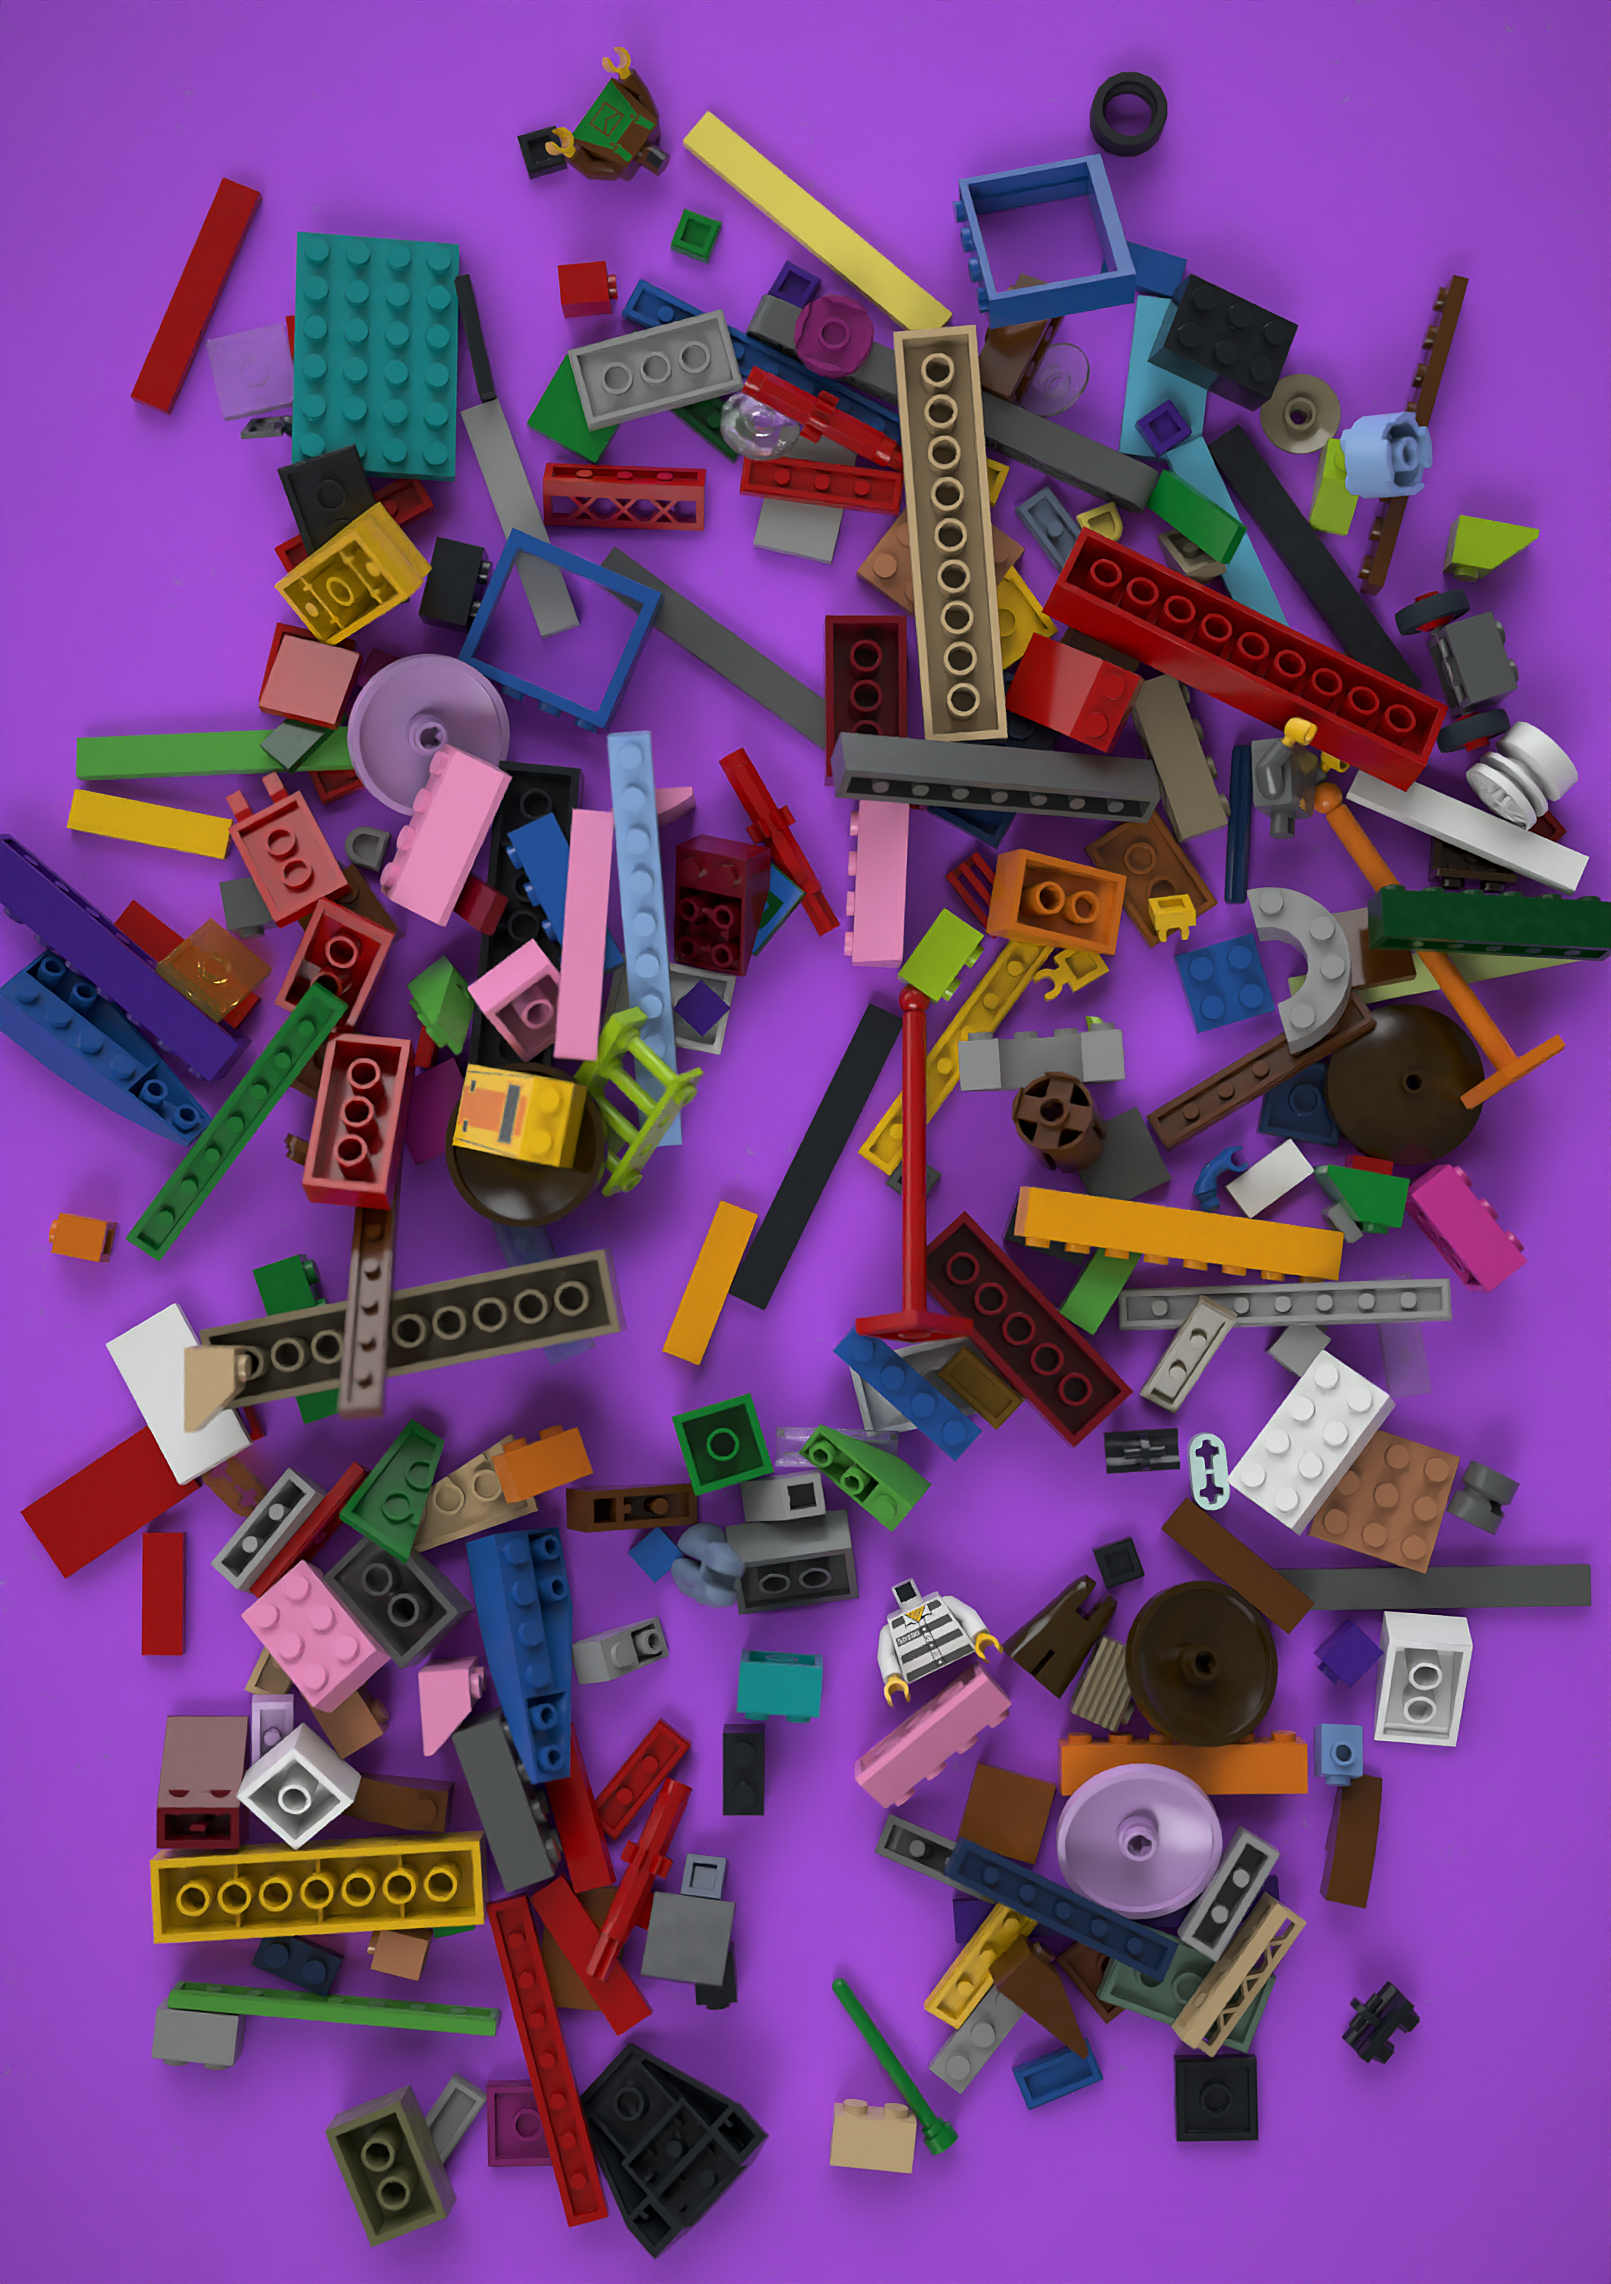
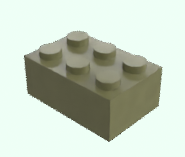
(390, 2165)

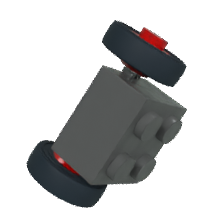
(1468, 666)

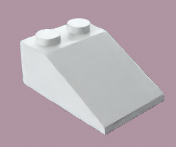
(1421, 1678)

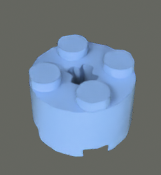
(1386, 455)

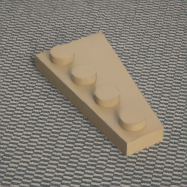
(468, 1502)

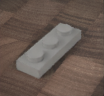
(975, 2040)

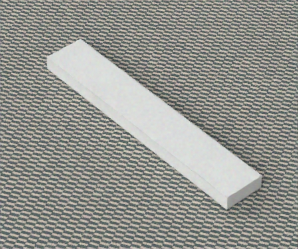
(1473, 831)

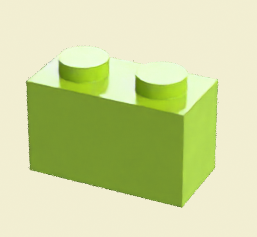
(941, 956)

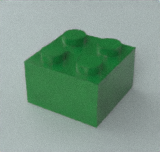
(722, 1444)

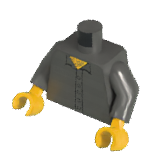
(1288, 776)

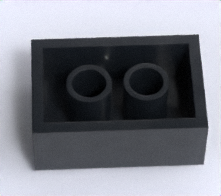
(1222, 343)

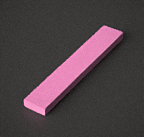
(584, 935)

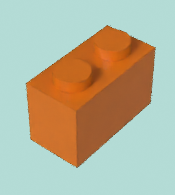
(541, 1464)

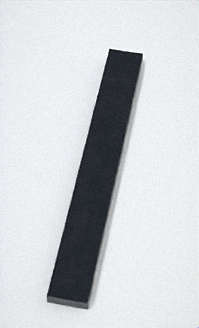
(1306, 557)
(816, 1157)

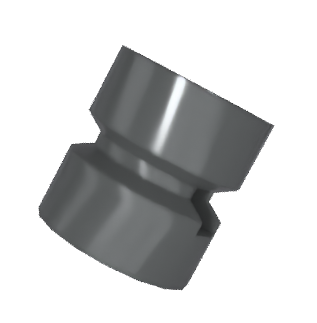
(1483, 1497)

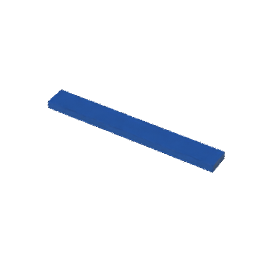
(654, 307)

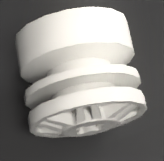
(1522, 775)

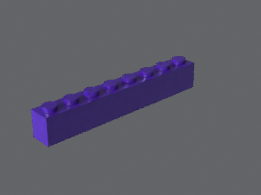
(113, 962)

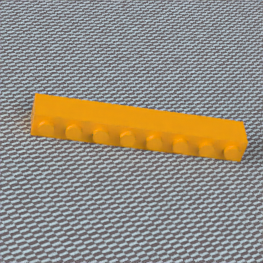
(1179, 1234)

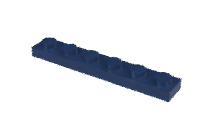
(1060, 1909)

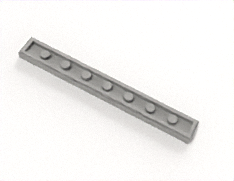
(1292, 1303)

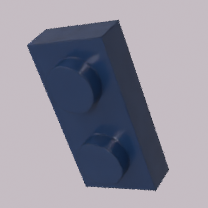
(299, 1962)

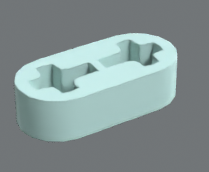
(1218, 1471)

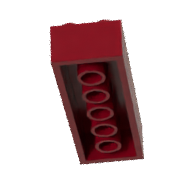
(1022, 1332)

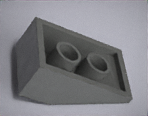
(399, 1603)

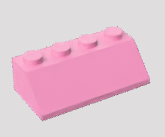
(444, 833)
(879, 884)
(932, 1735)

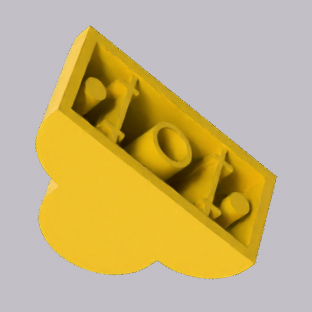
(354, 577)

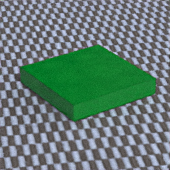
(563, 421)

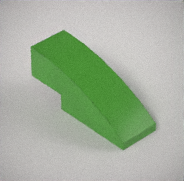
(1097, 1289)

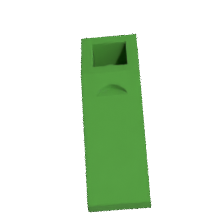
(443, 1003)
(868, 1475)

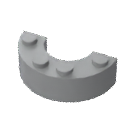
(1316, 934)
(1016, 1062)

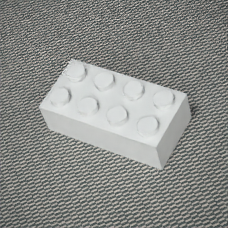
(1311, 1442)

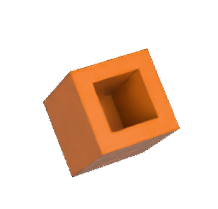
(82, 1237)

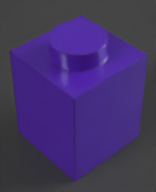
(1347, 1654)

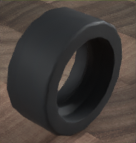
(1140, 86)

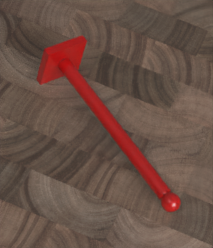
(914, 1321)

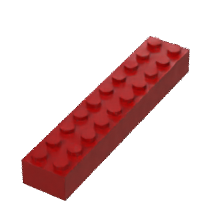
(1245, 658)

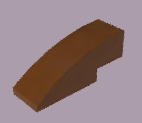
(1352, 1842)

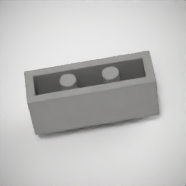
(268, 1529)
(1228, 1894)

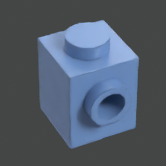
(1338, 1753)

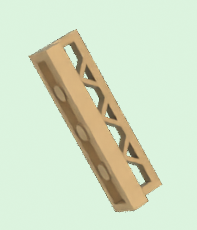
(1233, 1970)

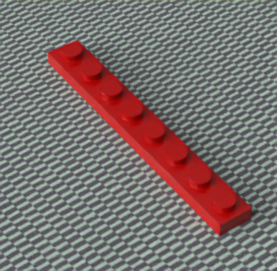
(547, 2059)

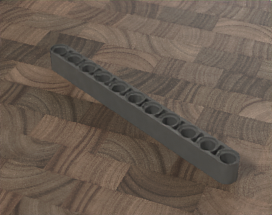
(1006, 426)

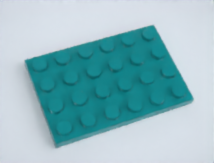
(377, 353)

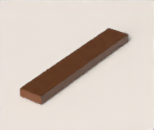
(1251, 1078)

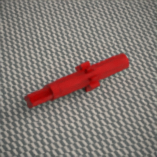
(822, 418)
(772, 828)
(644, 1863)

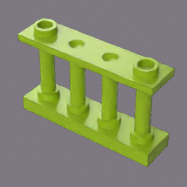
(615, 1039)

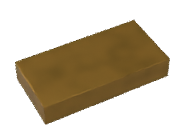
(980, 1387)

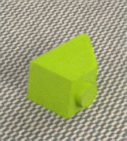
(1331, 502)
(1483, 545)

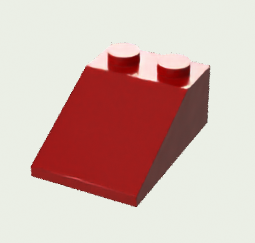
(1073, 693)
(341, 955)

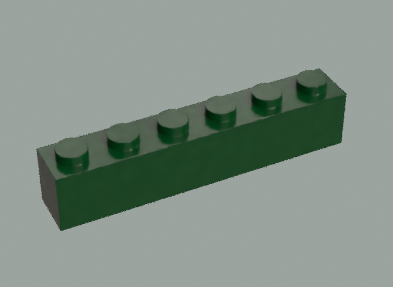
(1489, 923)

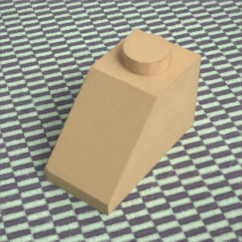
(212, 1381)

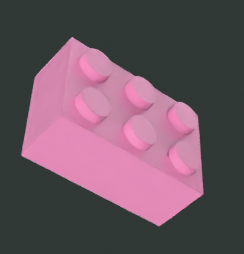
(315, 1637)

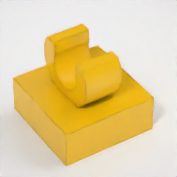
(1172, 913)

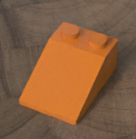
(1055, 903)

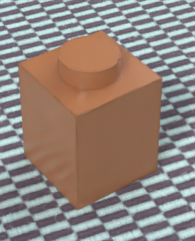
(400, 1951)

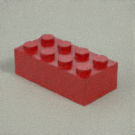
(359, 1121)

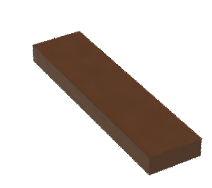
(1237, 1565)

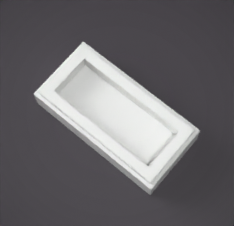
(1269, 1178)

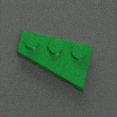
(396, 1491)

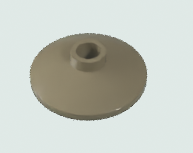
(1305, 396)

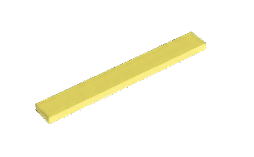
(814, 226)

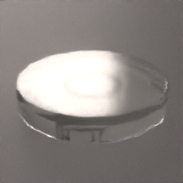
(756, 429)

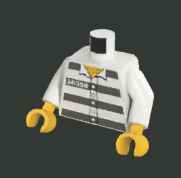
(927, 1636)

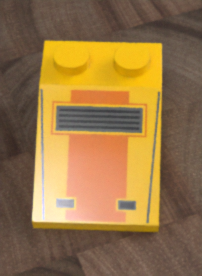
(520, 1116)

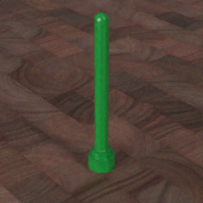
(937, 2132)

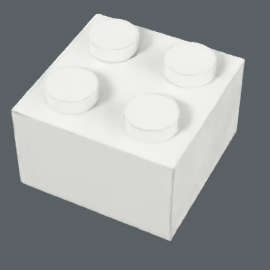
(299, 1786)

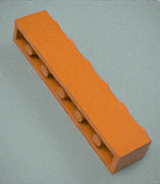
(1243, 1767)

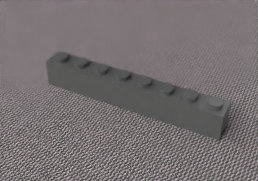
(994, 778)

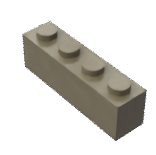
(1178, 759)

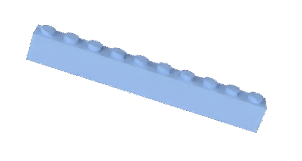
(643, 906)

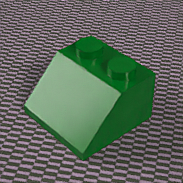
(1368, 1197)

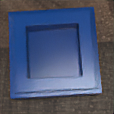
(656, 1553)

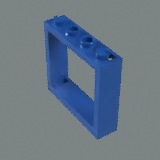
(1036, 186)
(550, 702)

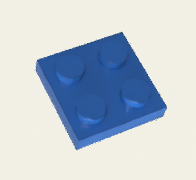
(1224, 983)

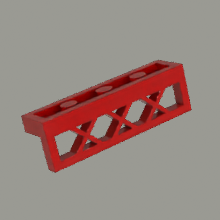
(624, 483)

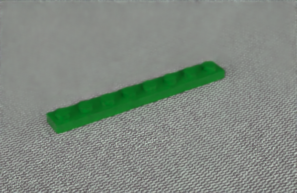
(237, 1121)

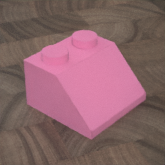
(521, 999)
(447, 1695)

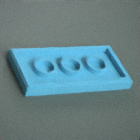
(1151, 386)

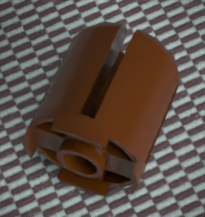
(1059, 1122)

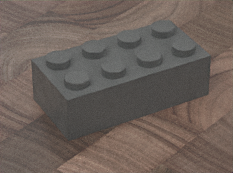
(507, 1801)

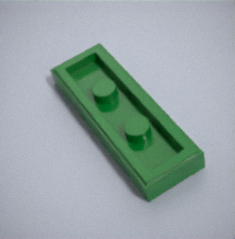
(1196, 517)

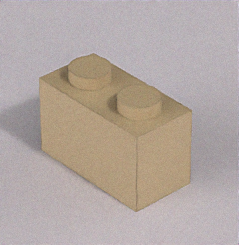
(873, 2136)

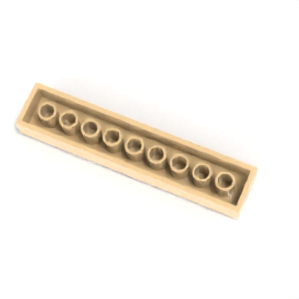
(950, 535)

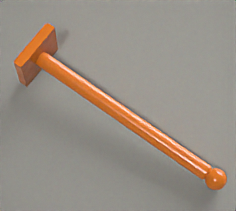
(1469, 1008)

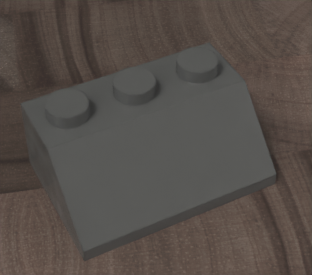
(794, 1562)

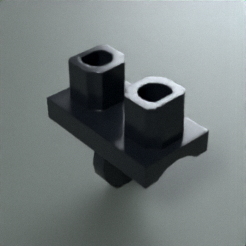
(1141, 1450)
(1377, 2022)

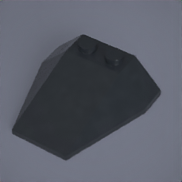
(666, 2144)

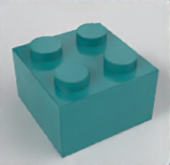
(780, 1685)

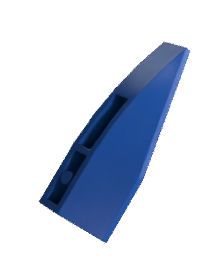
(96, 1049)
(528, 1641)

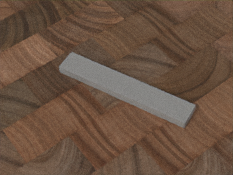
(519, 510)

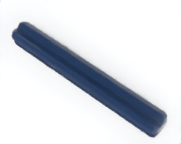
(1239, 825)

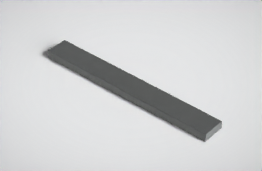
(726, 653)
(1444, 1586)

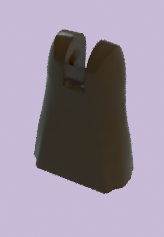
(1061, 1636)

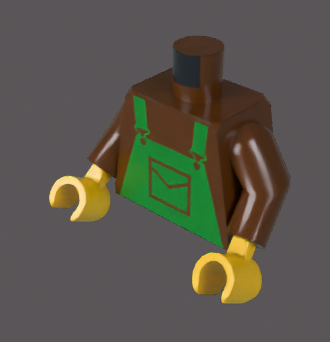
(616, 131)

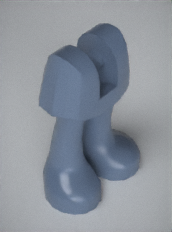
(713, 1578)

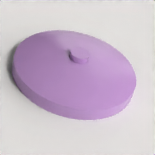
(411, 714)
(1139, 1840)

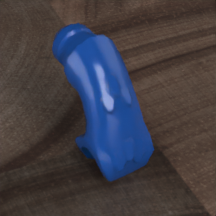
(1206, 1184)

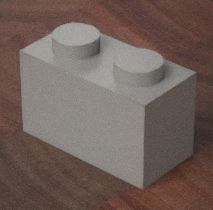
(197, 2037)

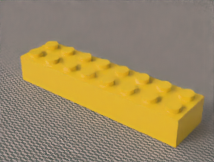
(320, 1887)

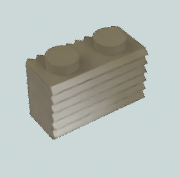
(1103, 1686)

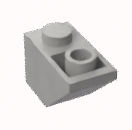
(783, 1496)
(618, 1651)

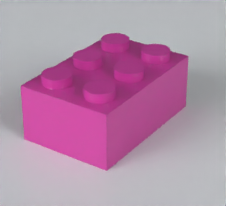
(1463, 1228)

